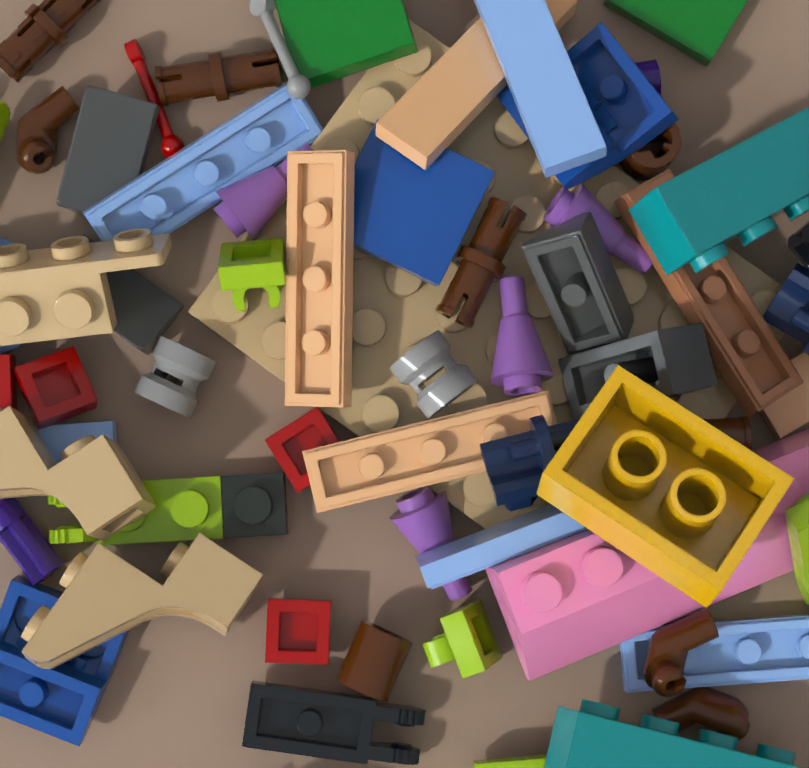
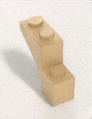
(90, 480)
(112, 596)

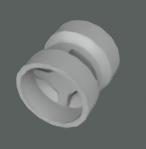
(426, 361)
(182, 364)

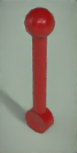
(171, 142)

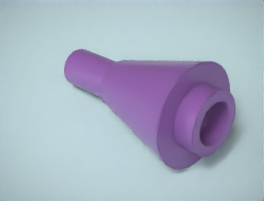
(255, 199)
(579, 201)
(519, 356)
(427, 525)

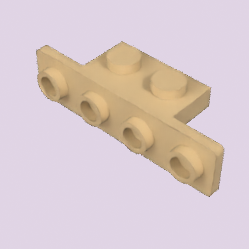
(66, 287)

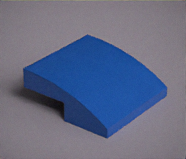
(619, 96)
(411, 212)
(55, 699)

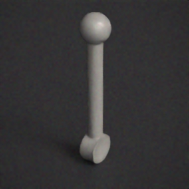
(297, 85)

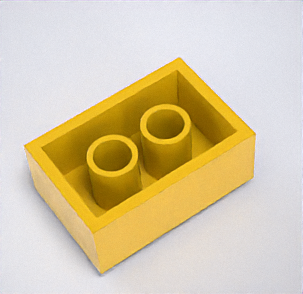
(663, 486)

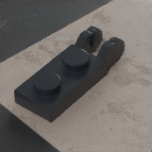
(325, 724)

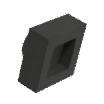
(254, 505)

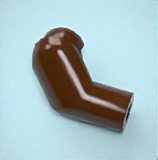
(38, 131)
(670, 648)
(709, 708)

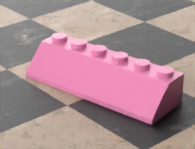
(593, 596)

